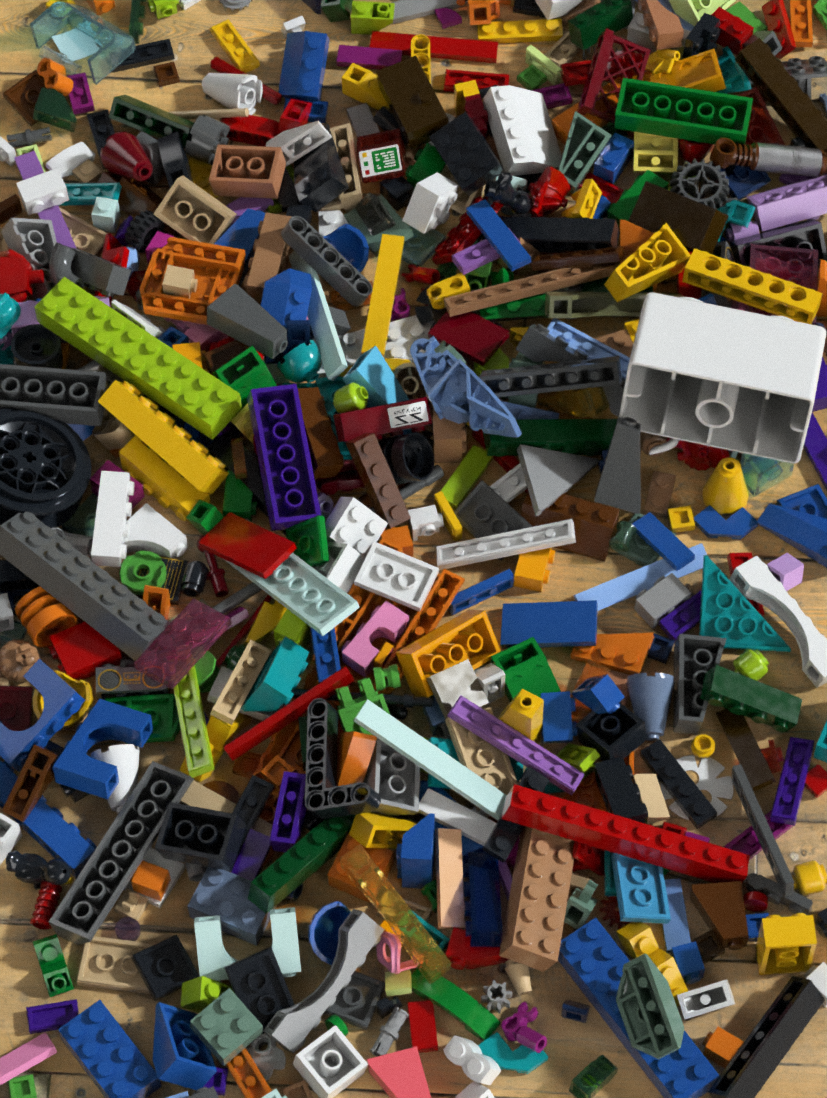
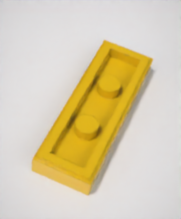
(234, 46)

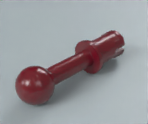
(216, 574)

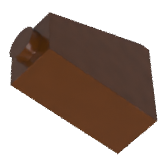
(723, 911)

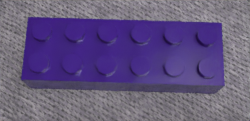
(283, 455)

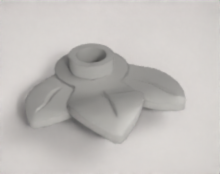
(268, 1059)

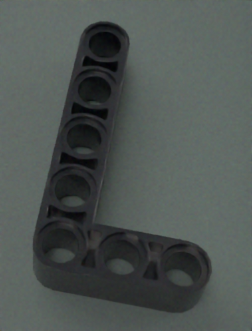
(326, 769)

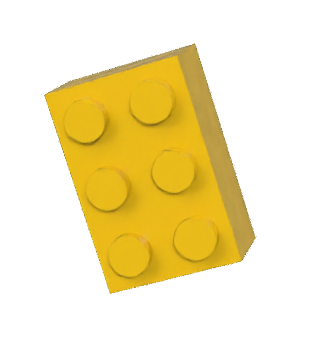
(785, 944)

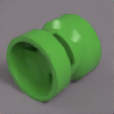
(392, 677)

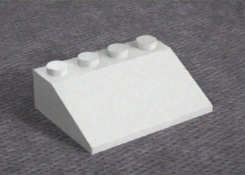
(521, 130)

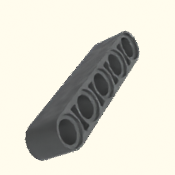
(326, 261)

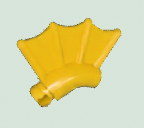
(662, 61)

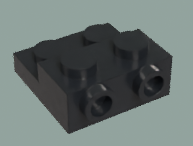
(702, 36)

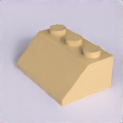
(194, 212)

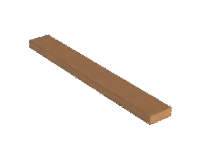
(527, 287)

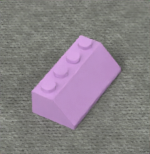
(790, 203)

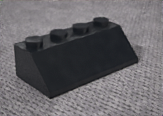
(799, 235)

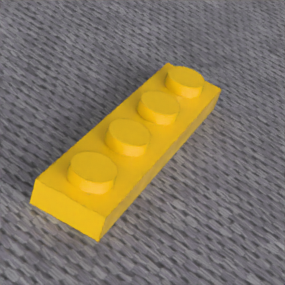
(521, 31)

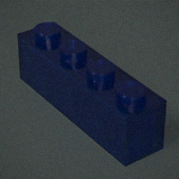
(483, 900)

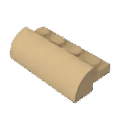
(345, 147)

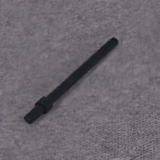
(407, 700)

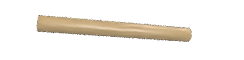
(214, 113)

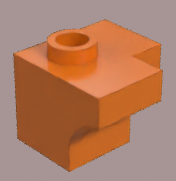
(482, 11)

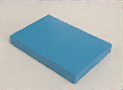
(640, 890)

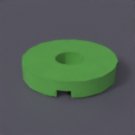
(142, 560)

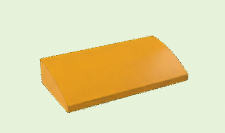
(695, 72)

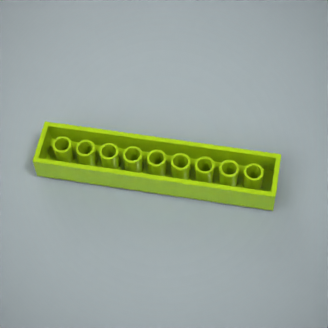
(138, 358)

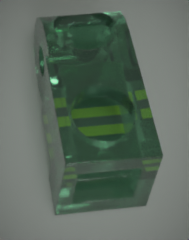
(593, 1078)

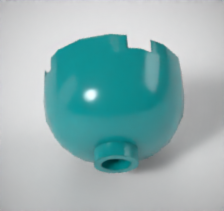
(302, 363)

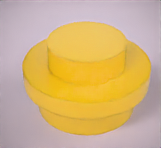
(703, 746)

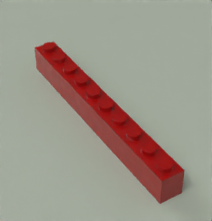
(624, 836)

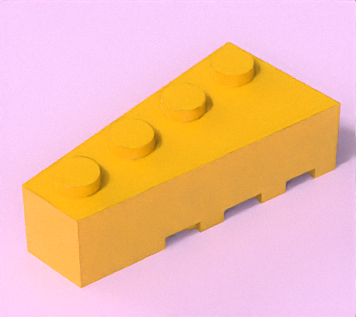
(650, 264)
(160, 479)

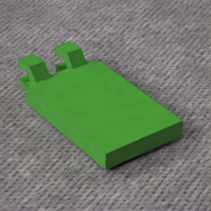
(349, 708)

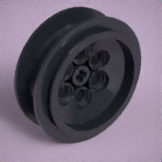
(41, 467)

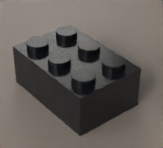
(466, 153)
(200, 836)

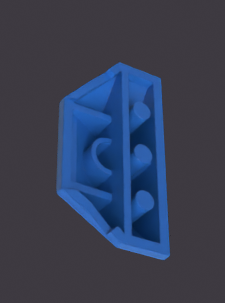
(287, 296)

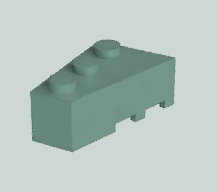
(581, 149)

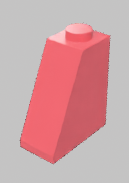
(400, 1074)

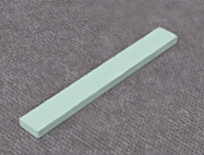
(322, 322)
(431, 759)

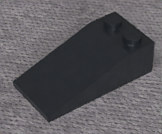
(319, 175)

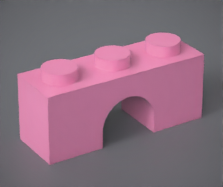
(385, 622)

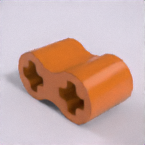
(55, 76)

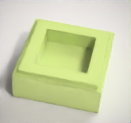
(398, 983)

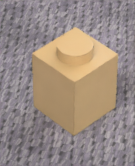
(179, 282)

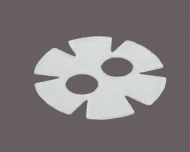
(707, 772)

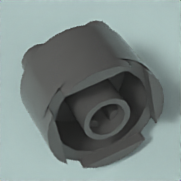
(206, 136)

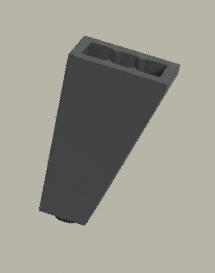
(246, 321)
(621, 473)

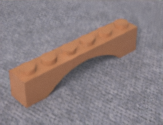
(663, 25)

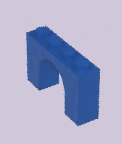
(59, 705)
(102, 723)

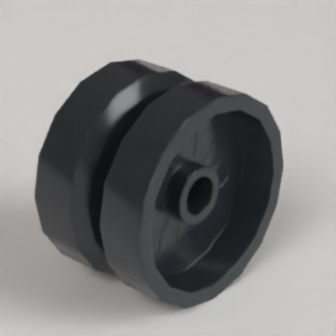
(37, 347)

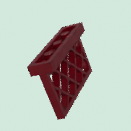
(599, 68)

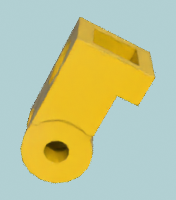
(448, 287)

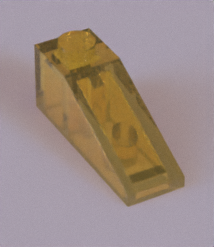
(577, 402)

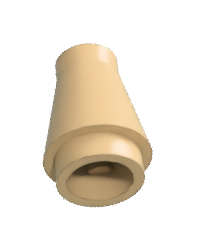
(519, 976)

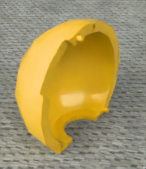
(81, 687)

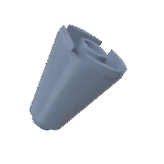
(651, 700)

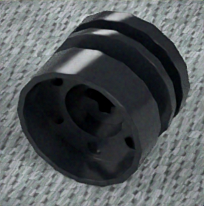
(408, 457)

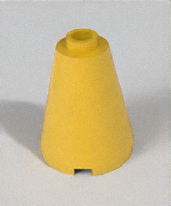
(726, 487)

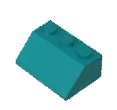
(277, 678)

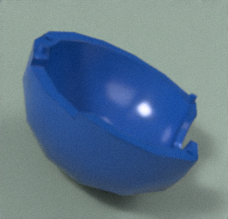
(350, 245)
(324, 930)

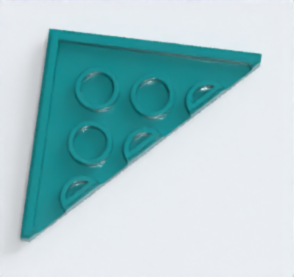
(731, 616)

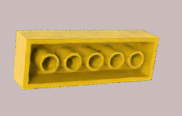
(163, 436)

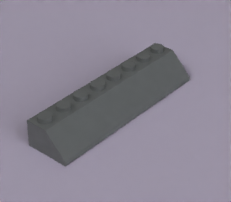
(118, 854)

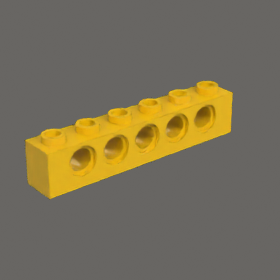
(751, 287)

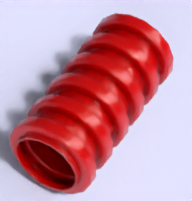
(45, 905)

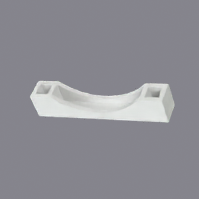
(760, 585)

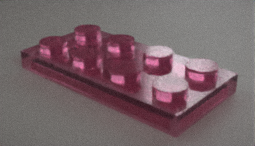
(182, 643)

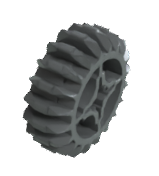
(715, 186)

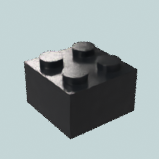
(613, 733)

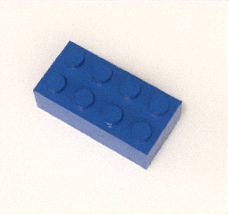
(109, 1054)

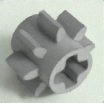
(495, 990)

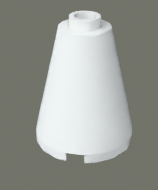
(234, 90)
(127, 762)

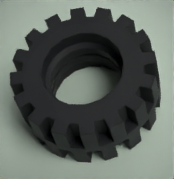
(143, 230)

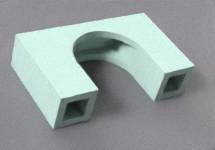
(214, 957)

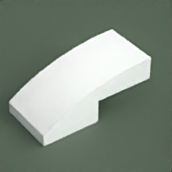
(70, 159)

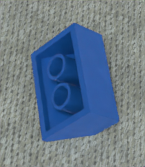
(304, 65)
(417, 854)

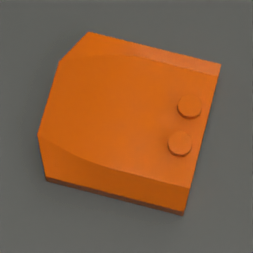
(213, 266)

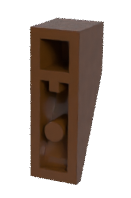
(31, 783)

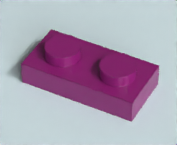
(80, 95)

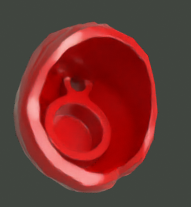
(693, 150)

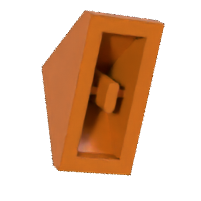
(157, 599)

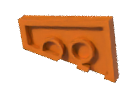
(617, 652)

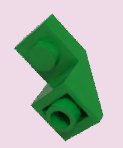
(53, 965)

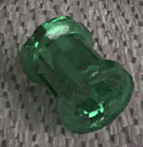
(621, 530)

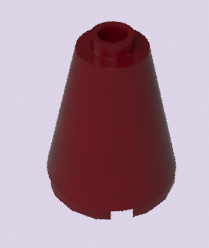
(126, 157)

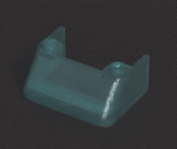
(113, 42)

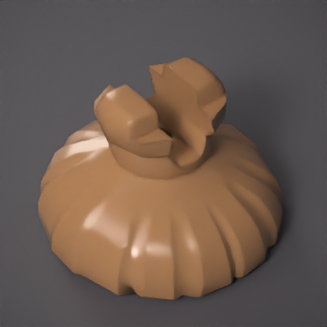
(11, 660)

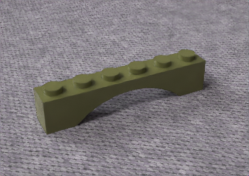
(593, 304)

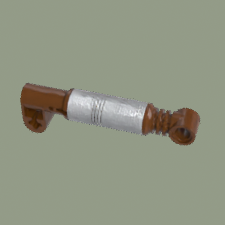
(770, 158)

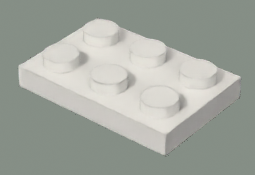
(396, 576)

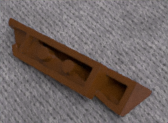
(135, 197)

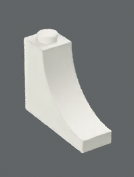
(154, 533)

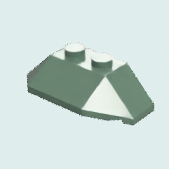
(649, 1009)

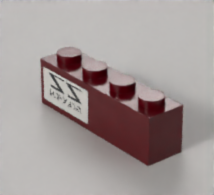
(384, 419)

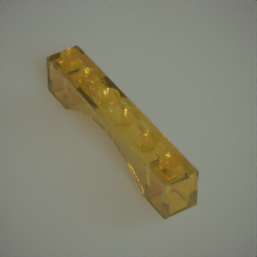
(401, 919)

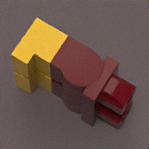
(468, 100)

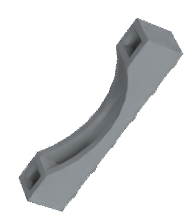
(355, 940)

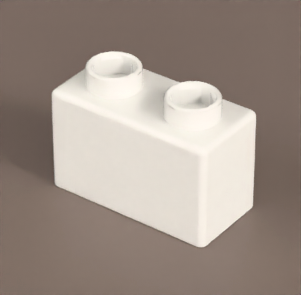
(723, 377)

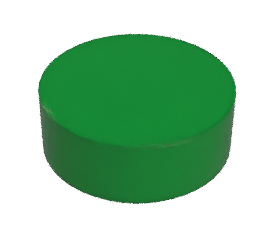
(336, 1020)

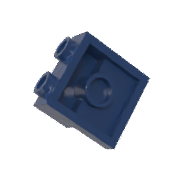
(744, 181)

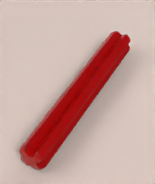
(223, 67)

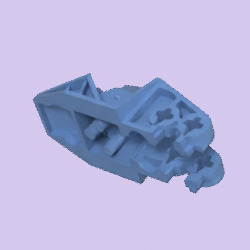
(459, 392)

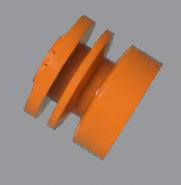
(43, 616)

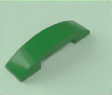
(457, 1004)

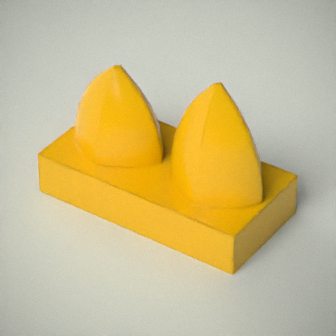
(586, 201)

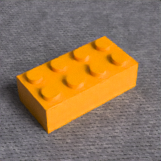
(459, 639)

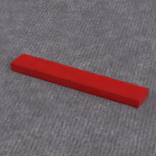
(439, 46)
(287, 714)

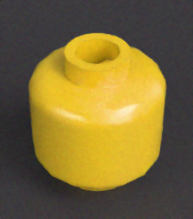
(809, 878)

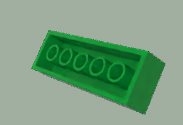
(682, 112)

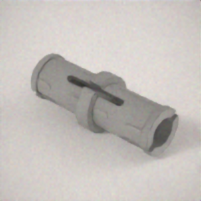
(389, 1032)

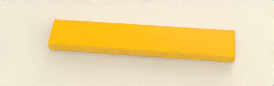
(383, 293)

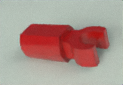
(421, 275)

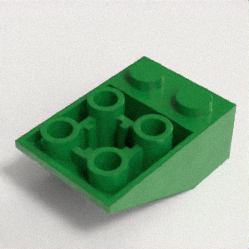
(245, 373)
(526, 669)

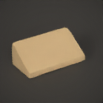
(652, 797)

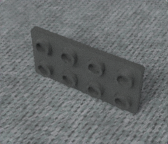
(805, 70)

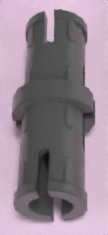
(29, 137)

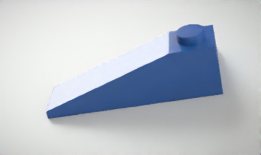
(798, 529)

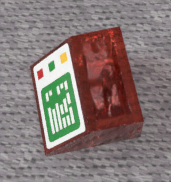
(381, 156)

